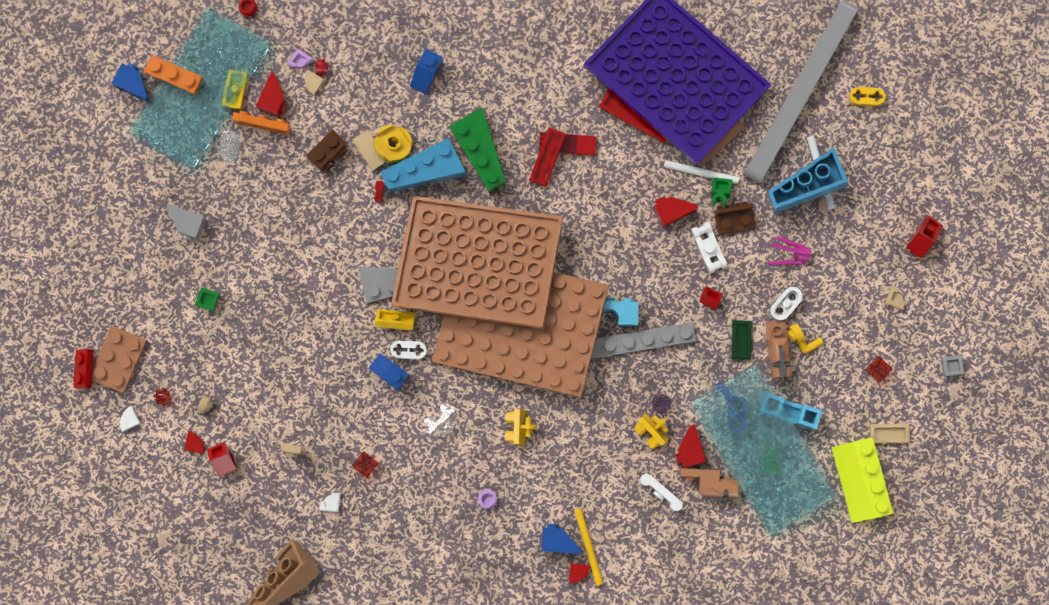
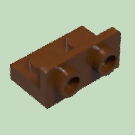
(327, 151)
(734, 218)

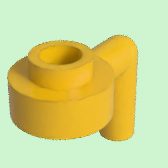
(796, 334)

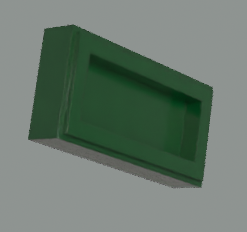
(741, 339)

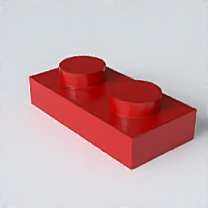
(83, 368)

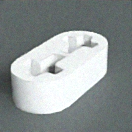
(408, 345)

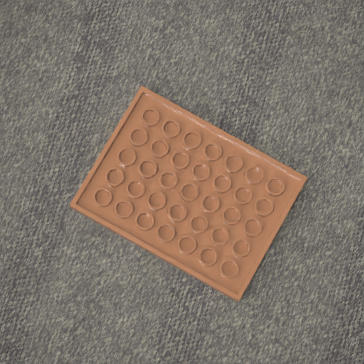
(477, 262)
(542, 358)

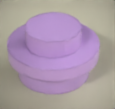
(487, 499)

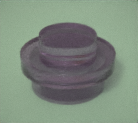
(661, 403)

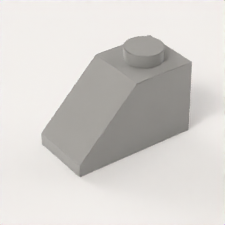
(187, 222)

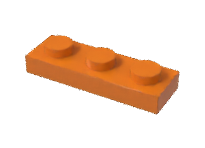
(173, 74)
(261, 122)

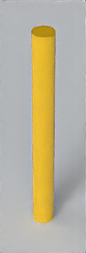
(588, 546)

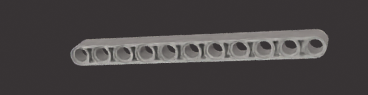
(801, 91)

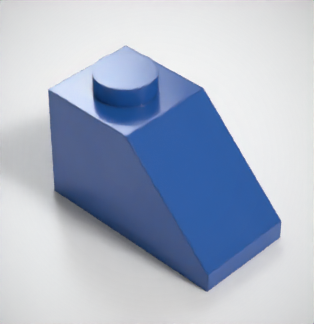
(426, 71)
(131, 81)
(389, 372)
(558, 540)

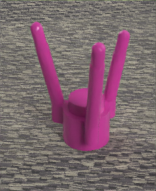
(800, 252)

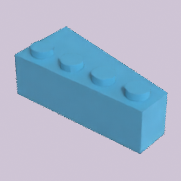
(424, 168)
(809, 183)

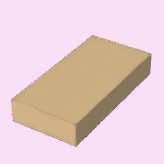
(365, 145)
(890, 433)
(293, 449)

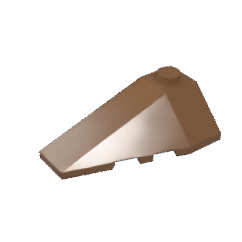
(290, 575)

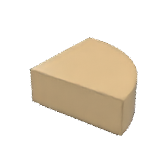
(313, 82)
(895, 298)

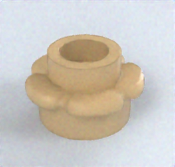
(205, 404)

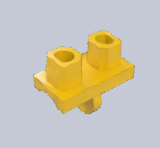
(652, 425)
(522, 427)

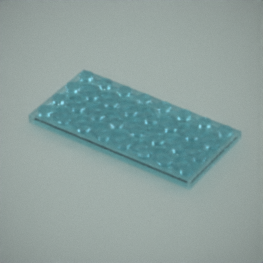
(185, 122)
(763, 449)

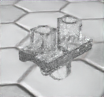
(444, 424)

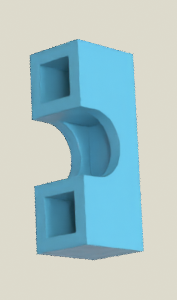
(626, 311)
(802, 414)

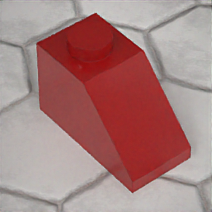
(272, 98)
(672, 209)
(924, 237)
(690, 449)

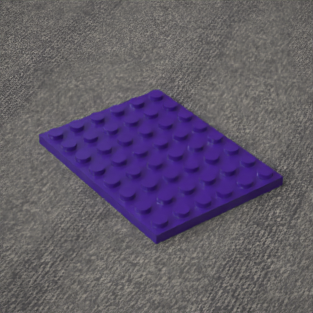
(677, 76)

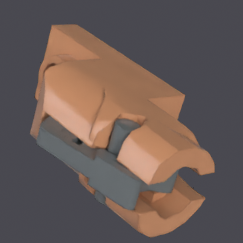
(778, 349)
(711, 484)

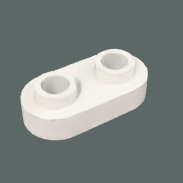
(786, 304)

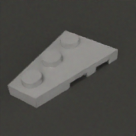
(377, 282)

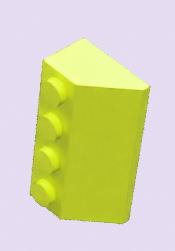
(862, 480)

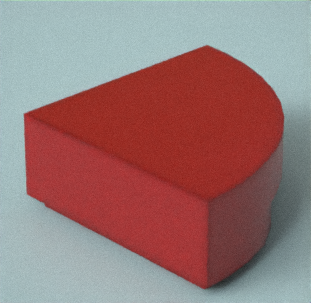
(379, 187)
(194, 443)
(578, 572)

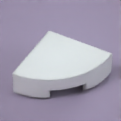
(129, 419)
(331, 503)

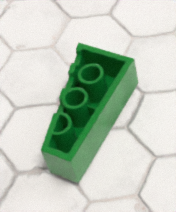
(477, 144)

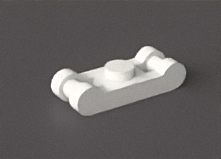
(709, 248)
(661, 492)

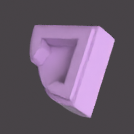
(299, 59)

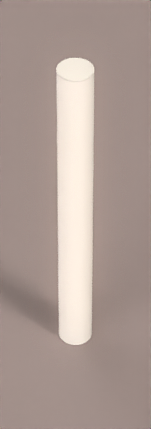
(815, 154)
(699, 171)

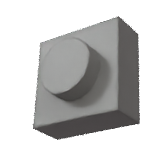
(952, 365)

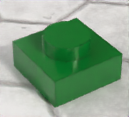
(207, 299)

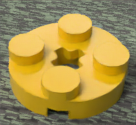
(393, 133)

